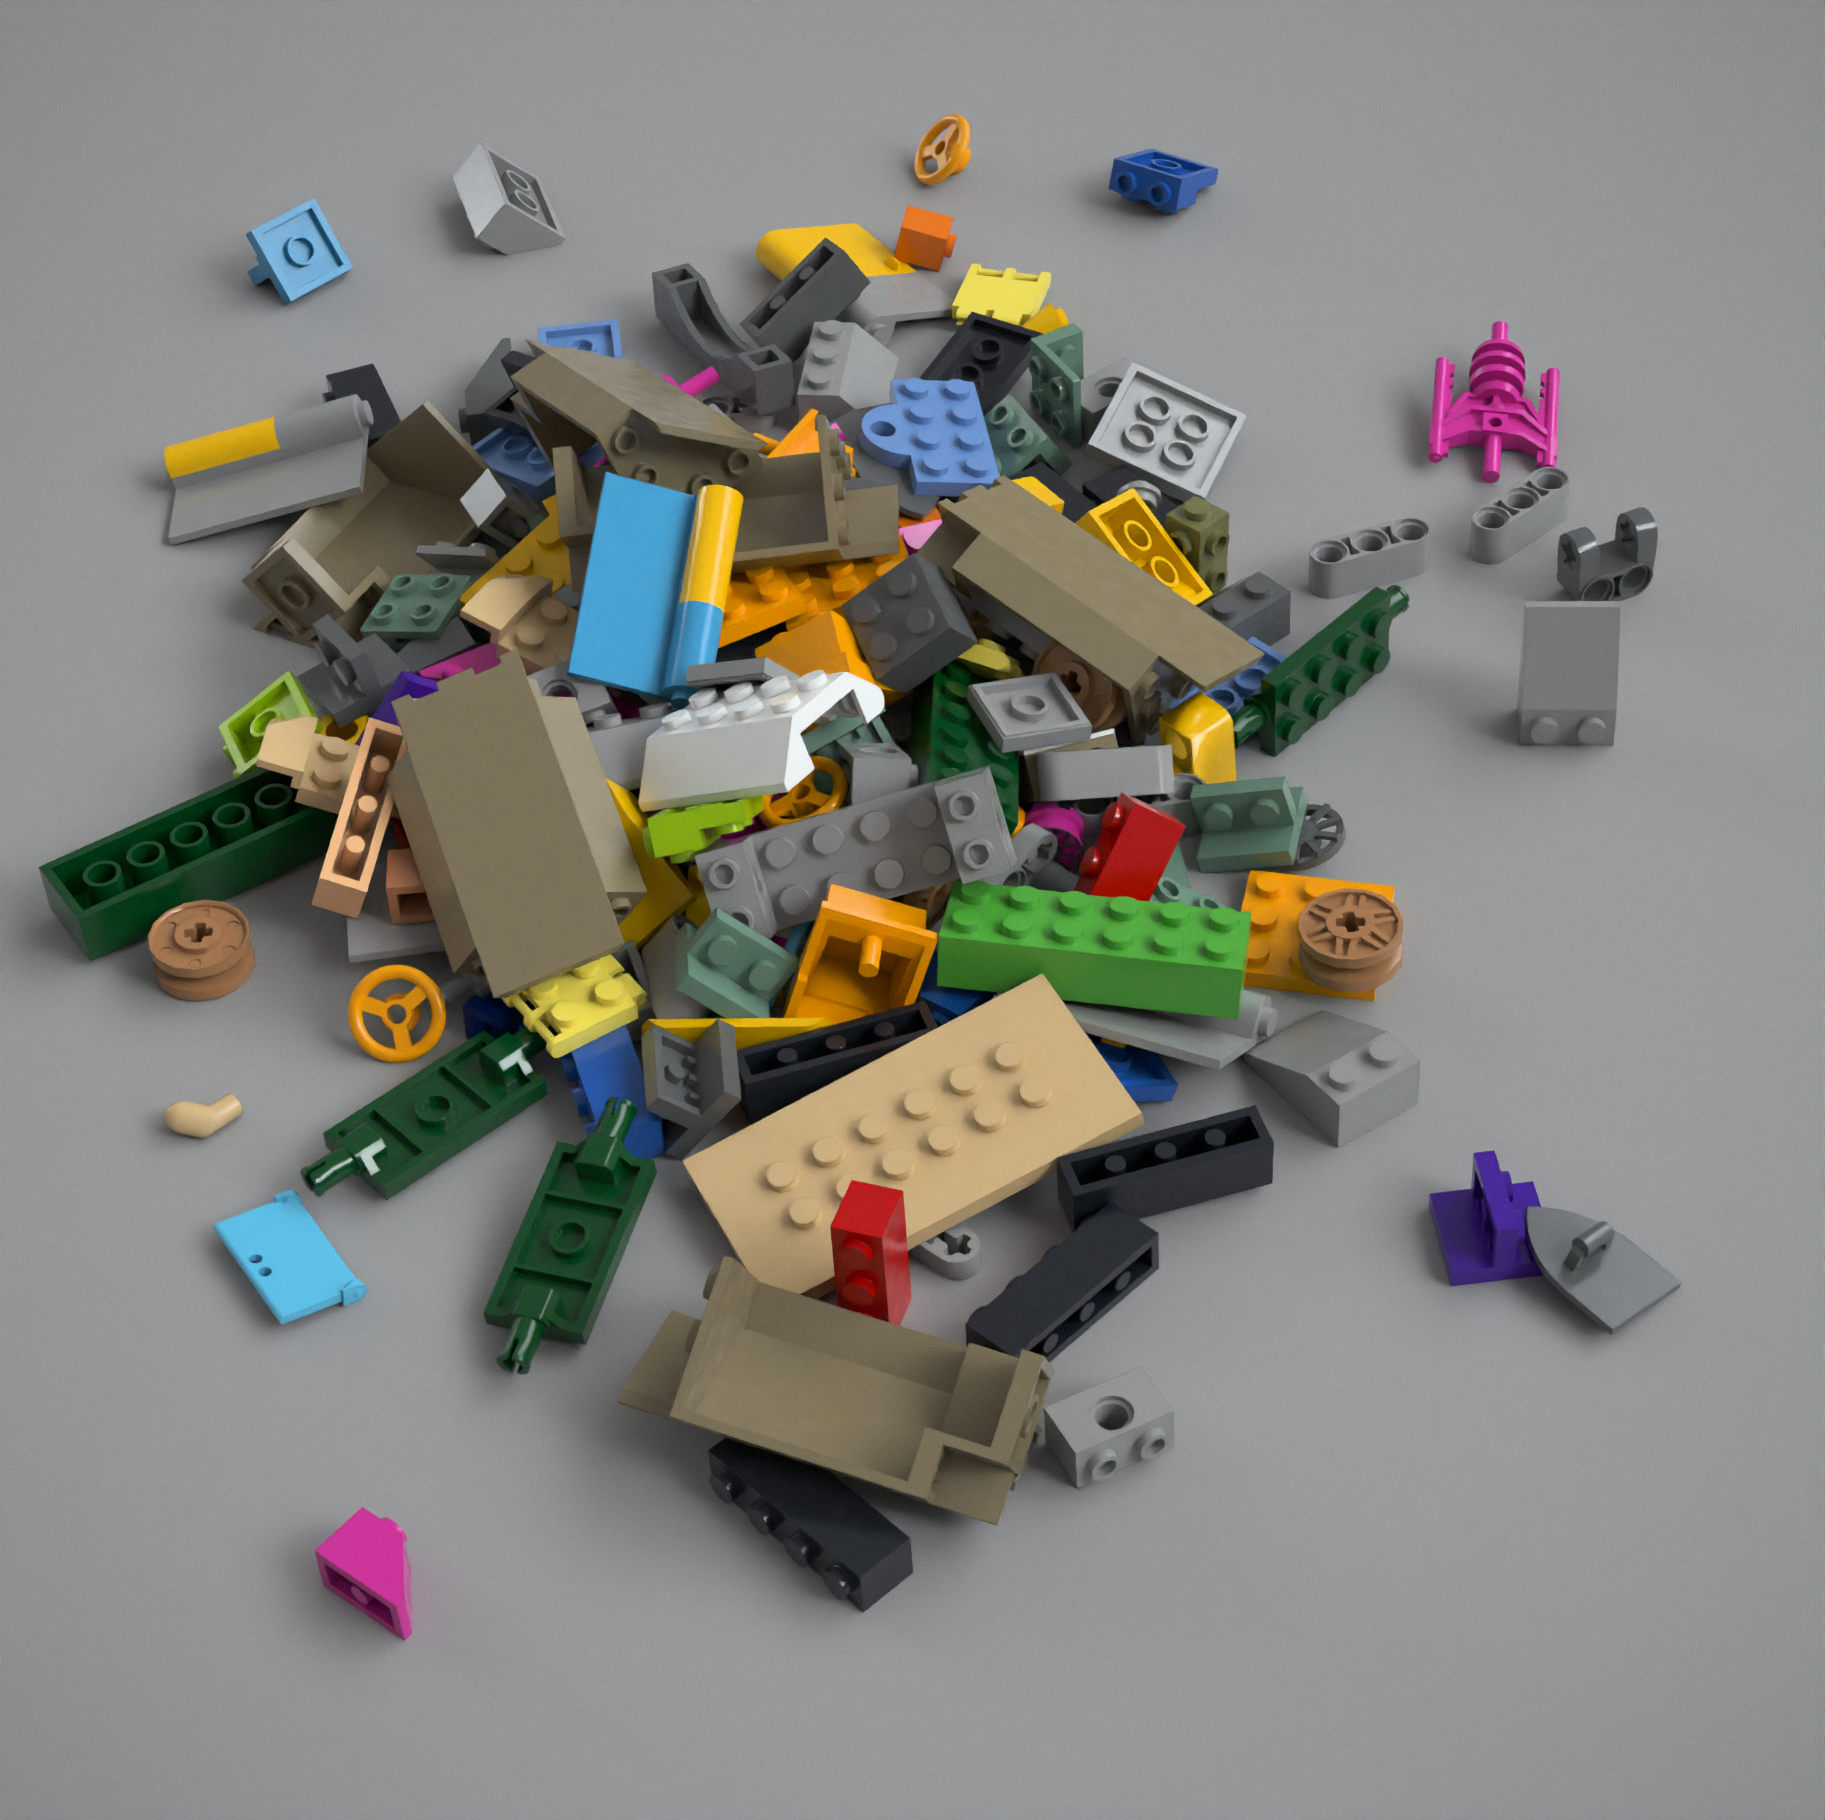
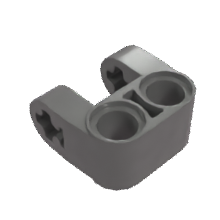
(1613, 568)

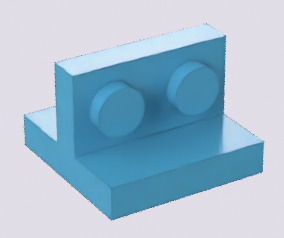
(297, 252)

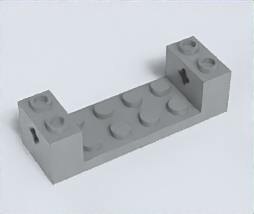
(872, 847)

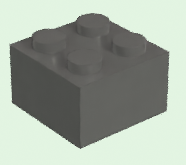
(909, 624)

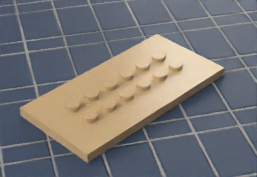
(941, 1118)

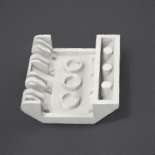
(746, 738)

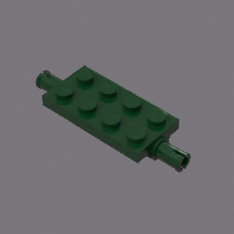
(1321, 673)
(432, 1114)
(571, 1240)

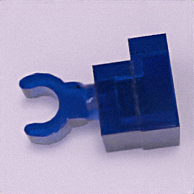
(492, 1016)

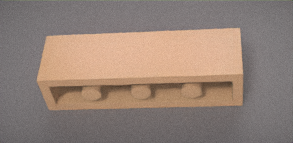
(360, 822)

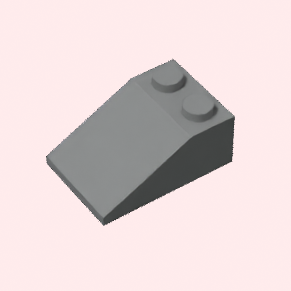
(1568, 673)
(1339, 1074)

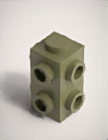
(1203, 538)

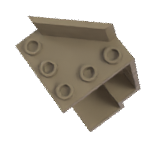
(635, 416)
(789, 515)
(352, 548)
(1085, 599)
(512, 828)
(846, 1393)

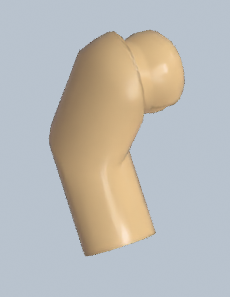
(201, 1119)

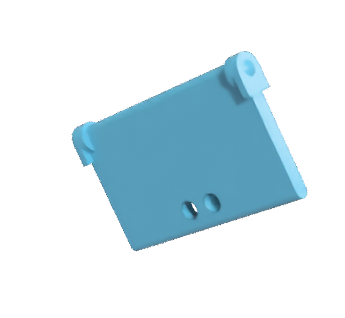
(296, 1261)

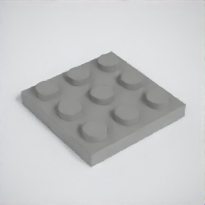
(1165, 434)

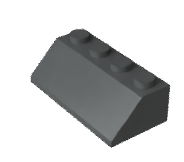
(1252, 608)

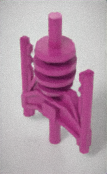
(1494, 409)

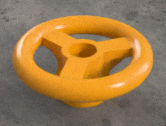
(950, 151)
(804, 798)
(410, 1001)

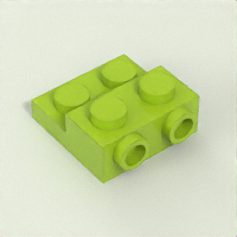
(246, 727)
(690, 829)

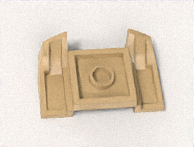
(525, 617)
(315, 761)

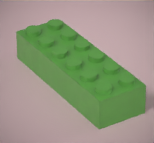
(1095, 948)

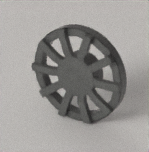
(1311, 838)

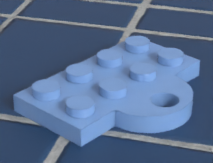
(933, 433)

